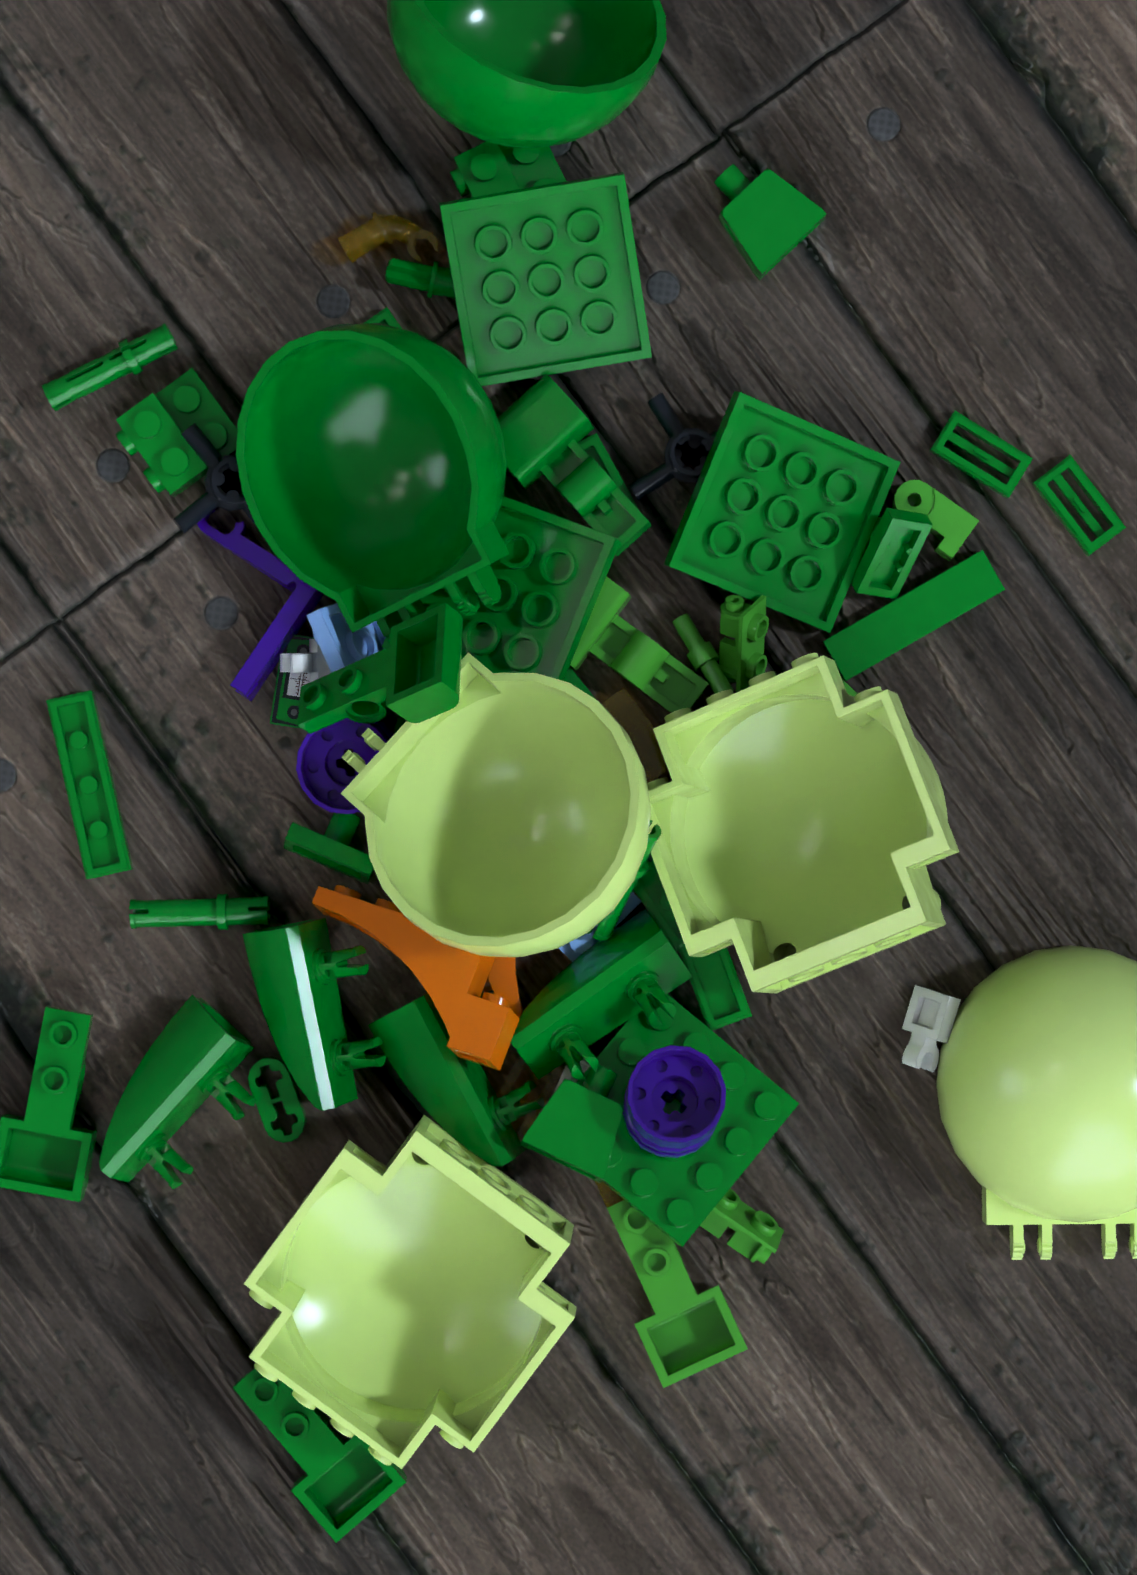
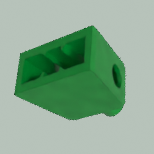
(765, 217)
(579, 1125)

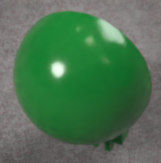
(528, 66)
(375, 471)

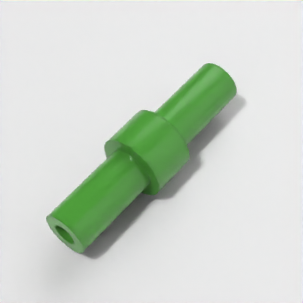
(701, 654)

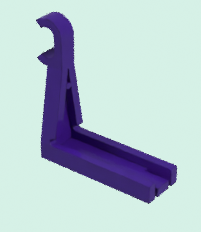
(287, 622)

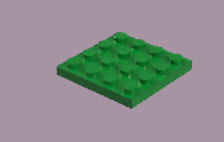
(546, 279)
(782, 511)
(546, 592)
(685, 1189)

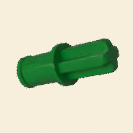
(434, 279)

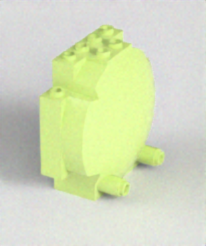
(798, 825)
(412, 1294)

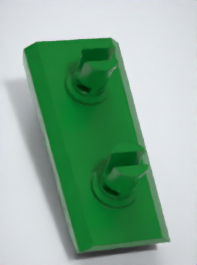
(598, 995)
(303, 1008)
(170, 1083)
(452, 1087)

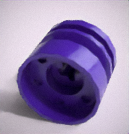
(321, 765)
(671, 1075)

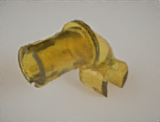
(384, 229)

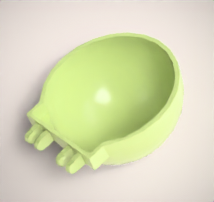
(505, 814)
(1047, 1093)

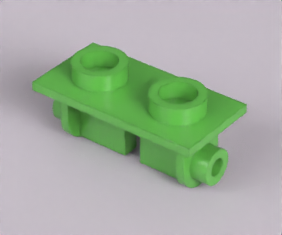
(748, 624)
(755, 1231)

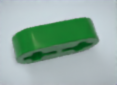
(287, 1094)

